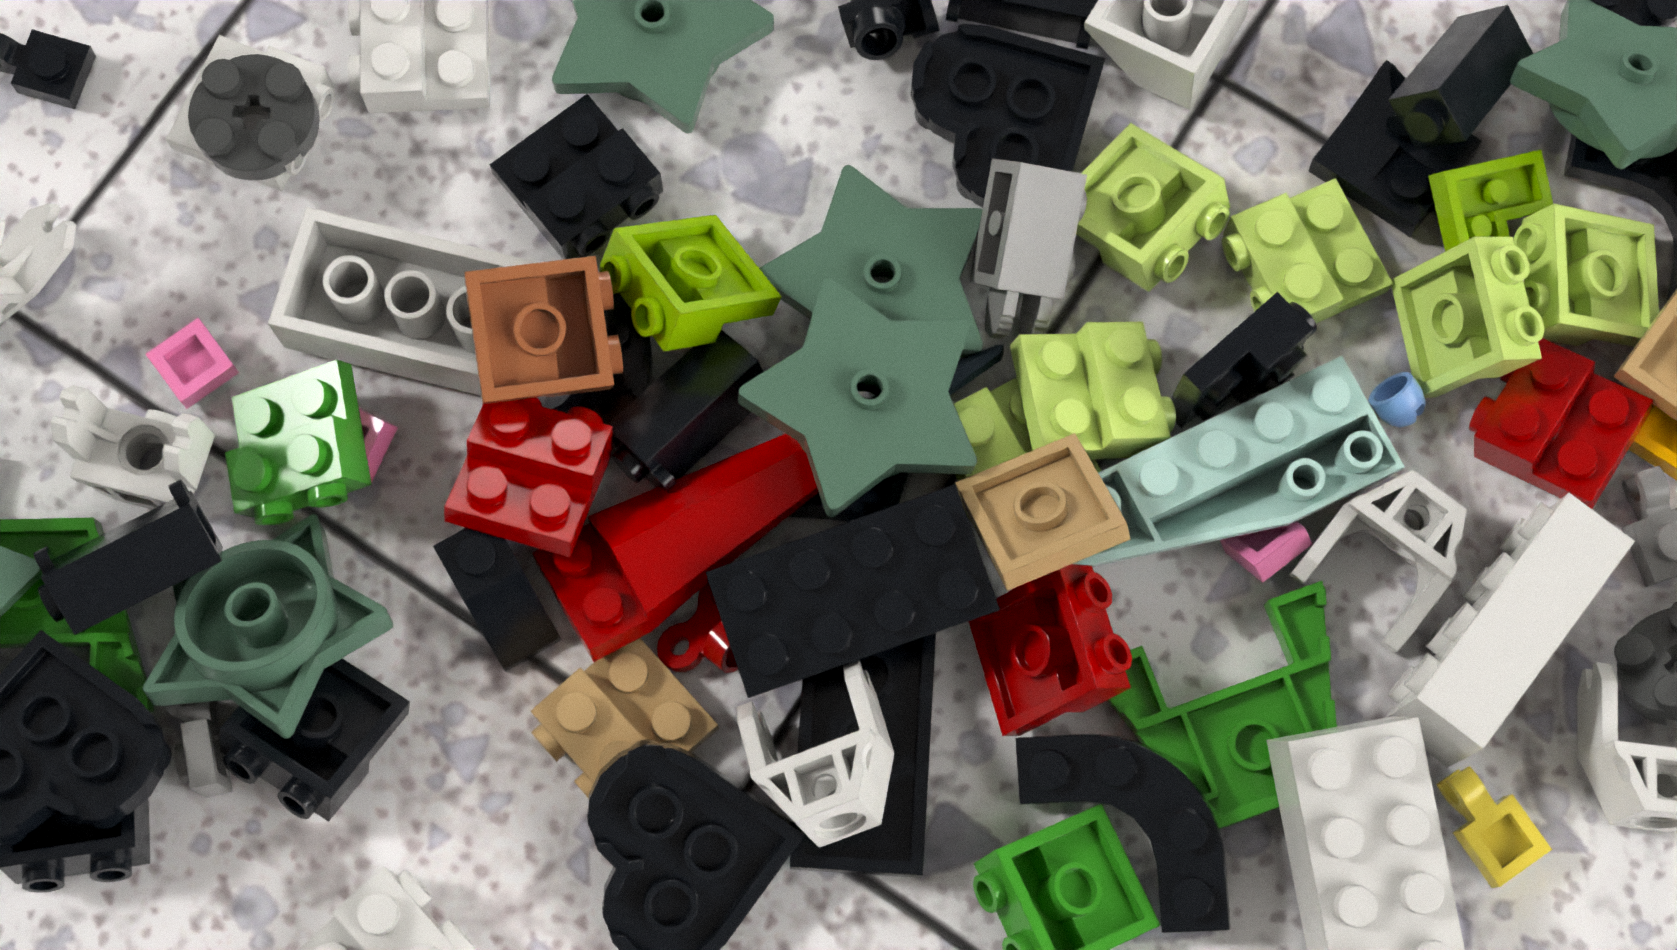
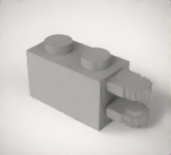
(1026, 242)

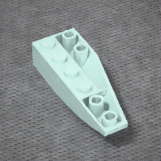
(1252, 466)

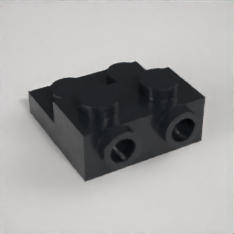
(579, 179)
(1247, 361)
(331, 745)
(69, 849)

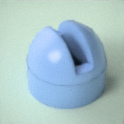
(1398, 400)

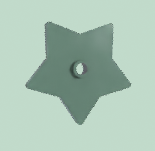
(657, 50)
(1608, 82)
(878, 236)
(858, 439)
(263, 628)

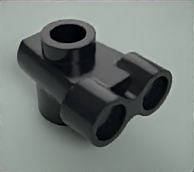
(879, 25)

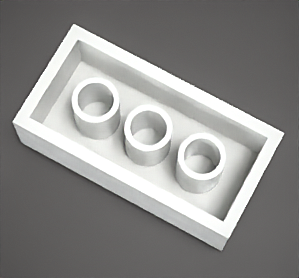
(381, 299)
(1510, 628)
(1365, 838)

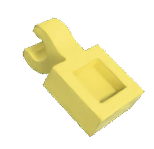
(1497, 833)

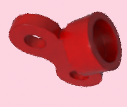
(705, 639)

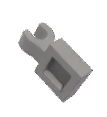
(1656, 525)
(199, 755)

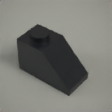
(497, 595)

